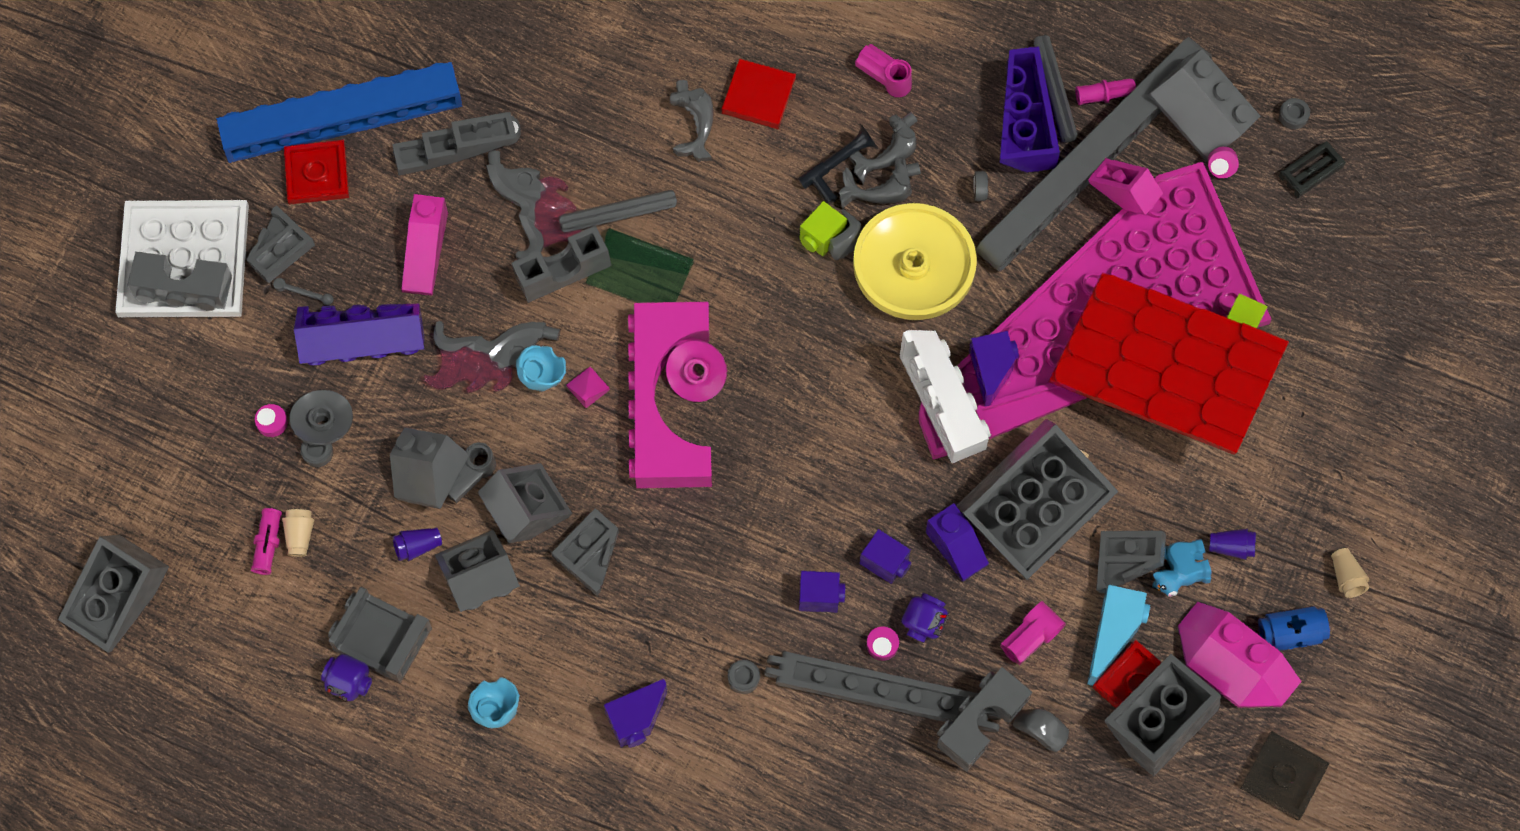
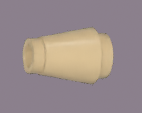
(297, 531)
(1349, 574)

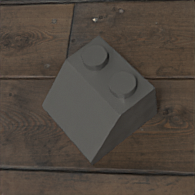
(425, 467)
(524, 502)
(477, 571)

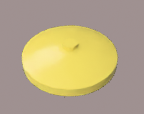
(914, 261)

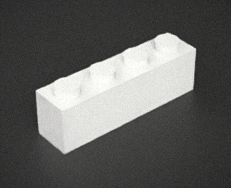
(943, 394)

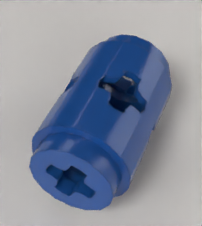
(1309, 621)

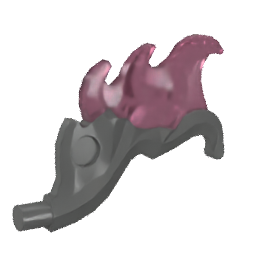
(536, 198)
(484, 360)

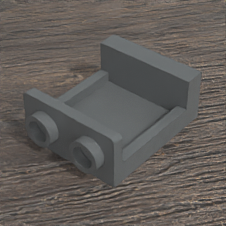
(379, 634)

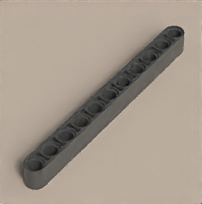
(1072, 173)

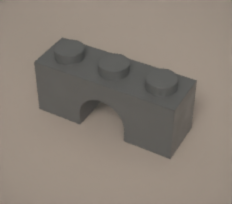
(580, 259)
(204, 288)
(1000, 696)

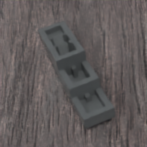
(454, 144)

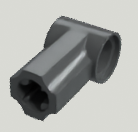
(471, 473)

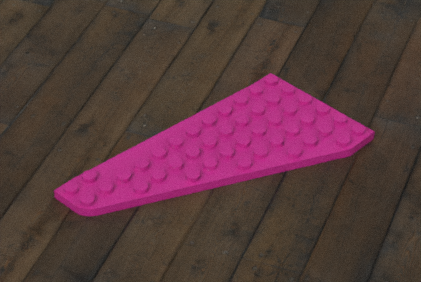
(1175, 249)

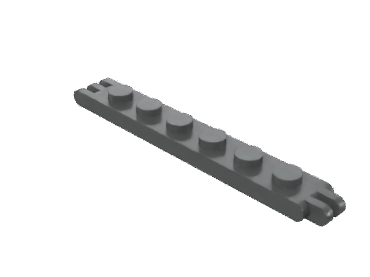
(872, 688)

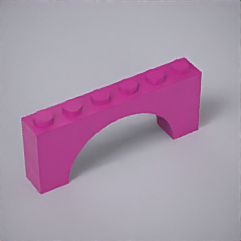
(661, 455)

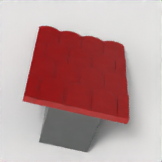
(1169, 362)

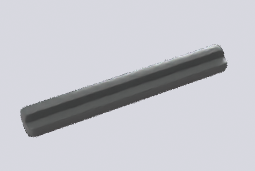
(1056, 90)
(617, 211)

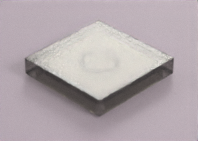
(1285, 775)

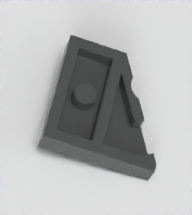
(278, 246)
(589, 550)
(1128, 556)

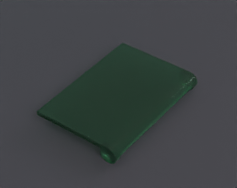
(641, 270)

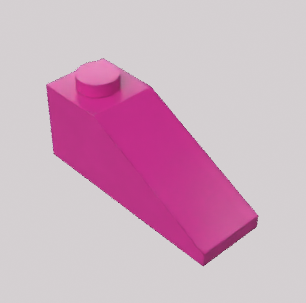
(424, 244)

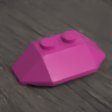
(1235, 659)

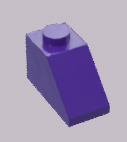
(993, 362)
(957, 542)
(636, 713)

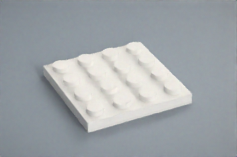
(184, 233)

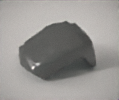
(846, 241)
(1043, 727)

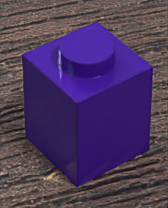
(886, 557)
(821, 591)

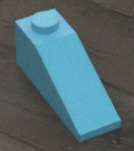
(1119, 621)

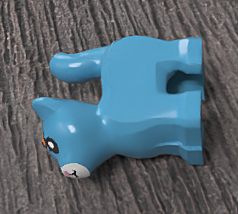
(1183, 567)

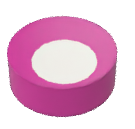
(1223, 162)
(271, 420)
(882, 643)

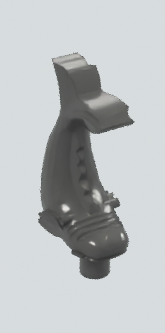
(701, 107)
(901, 146)
(893, 191)

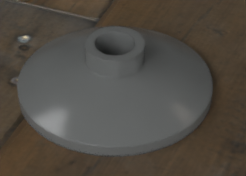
(318, 407)

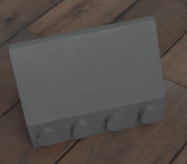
(1037, 498)

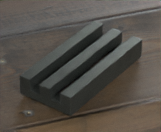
(1293, 182)

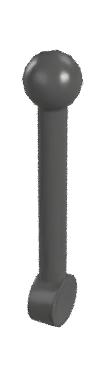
(280, 285)

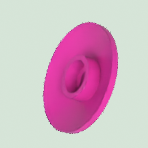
(684, 378)

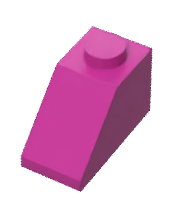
(1127, 185)

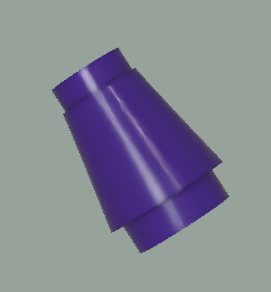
(414, 543)
(1234, 543)

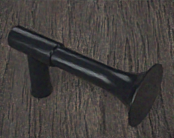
(815, 174)

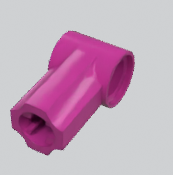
(884, 69)
(1037, 628)

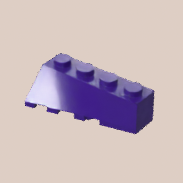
(1028, 123)
(357, 332)

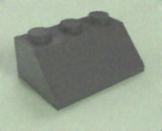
(1203, 104)
(1163, 714)

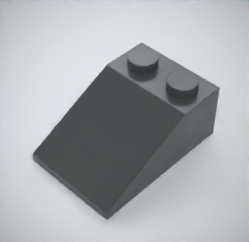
(112, 591)

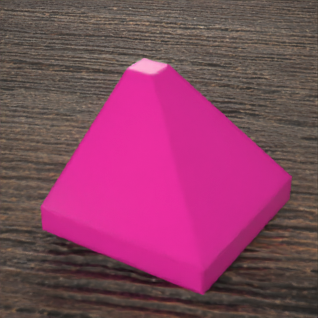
(588, 387)

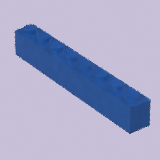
(339, 111)

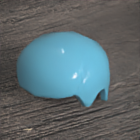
(540, 368)
(494, 703)

